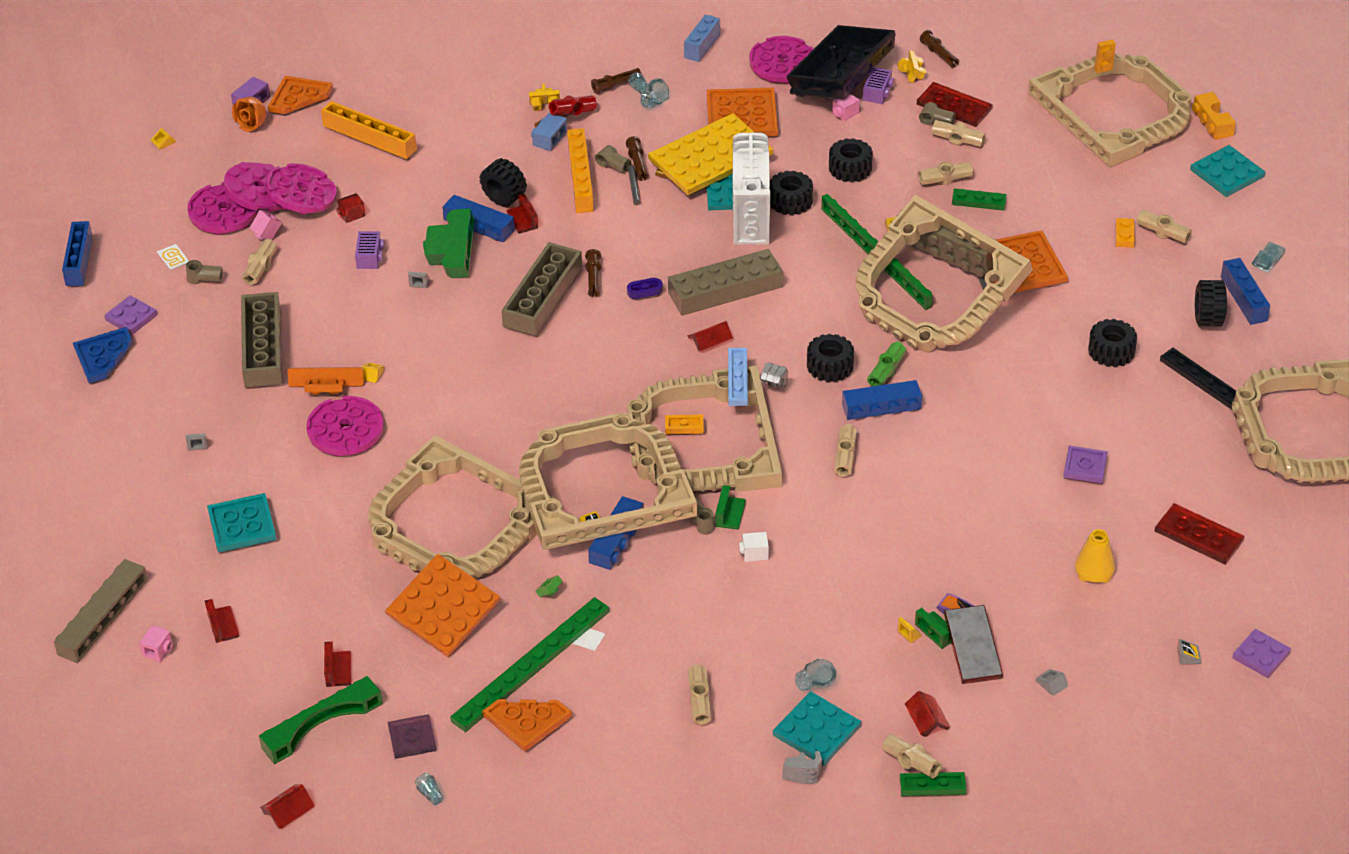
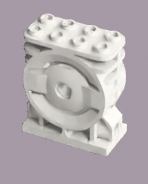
(751, 189)

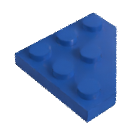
(102, 353)

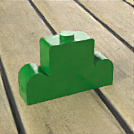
(451, 243)

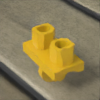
(912, 67)
(542, 96)

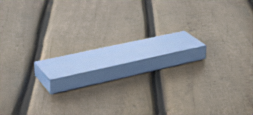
(737, 377)

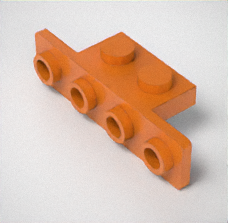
(325, 378)

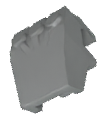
(774, 375)
(802, 769)

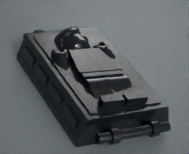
(840, 62)

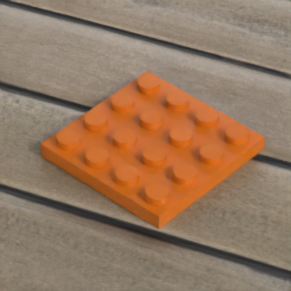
(751, 105)
(1045, 264)
(443, 605)

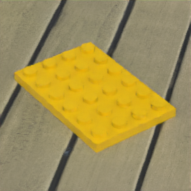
(701, 155)

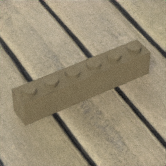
(100, 611)

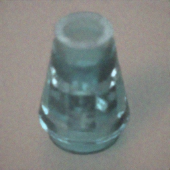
(638, 82)
(429, 788)

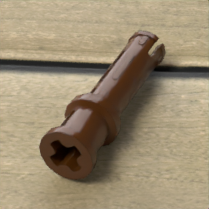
(935, 45)
(609, 82)
(636, 152)
(593, 267)

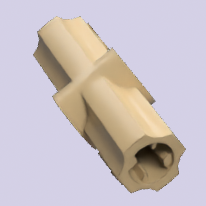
(958, 133)
(945, 173)
(1164, 226)
(259, 262)
(845, 450)
(699, 694)
(912, 756)

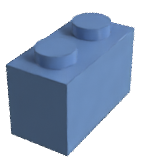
(549, 131)

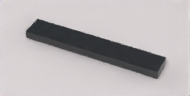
(1199, 376)

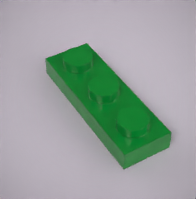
(979, 199)
(921, 785)

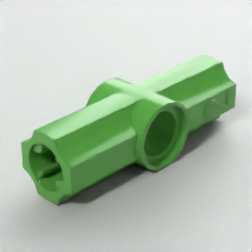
(887, 363)

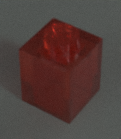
(350, 208)

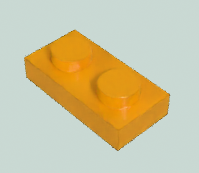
(1105, 56)
(1124, 232)
(684, 424)

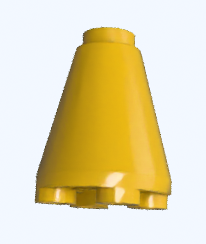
(1095, 559)

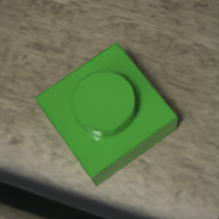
(549, 586)

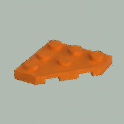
(297, 93)
(527, 720)

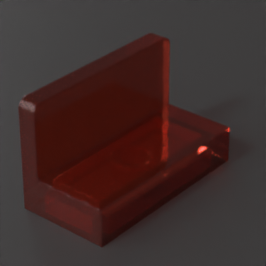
(524, 215)
(711, 335)
(221, 622)
(336, 666)
(926, 713)
(288, 805)

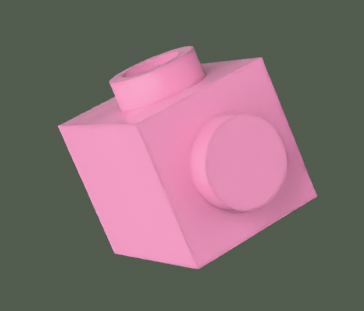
(846, 107)
(265, 225)
(156, 643)

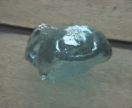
(655, 94)
(816, 674)

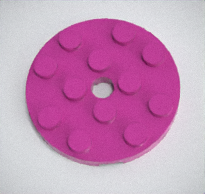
(767, 56)
(244, 186)
(284, 189)
(206, 215)
(326, 421)

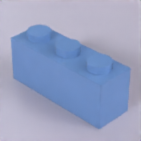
(702, 38)

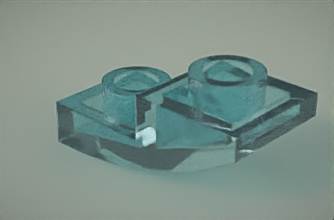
(1269, 256)

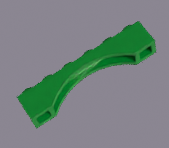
(354, 699)

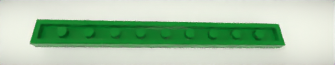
(861, 237)
(530, 663)

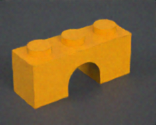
(1207, 109)

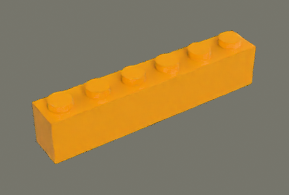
(369, 130)
(580, 170)

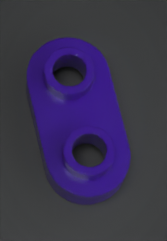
(644, 288)

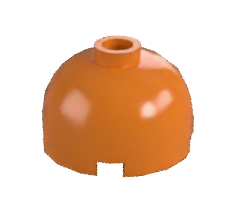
(249, 113)

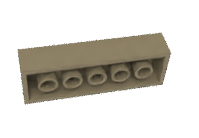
(956, 251)
(725, 282)
(542, 289)
(261, 339)

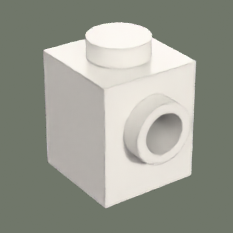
(754, 546)

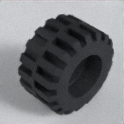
(850, 160)
(503, 182)
(791, 192)
(1210, 303)
(1112, 342)
(830, 357)

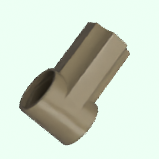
(932, 112)
(610, 157)
(197, 272)
(704, 519)

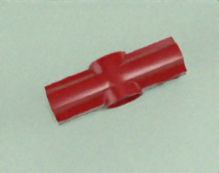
(572, 105)

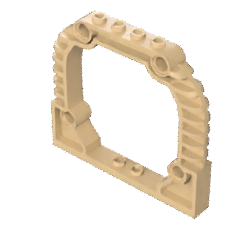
(1127, 143)
(920, 218)
(1266, 452)
(434, 460)
(745, 474)
(558, 528)

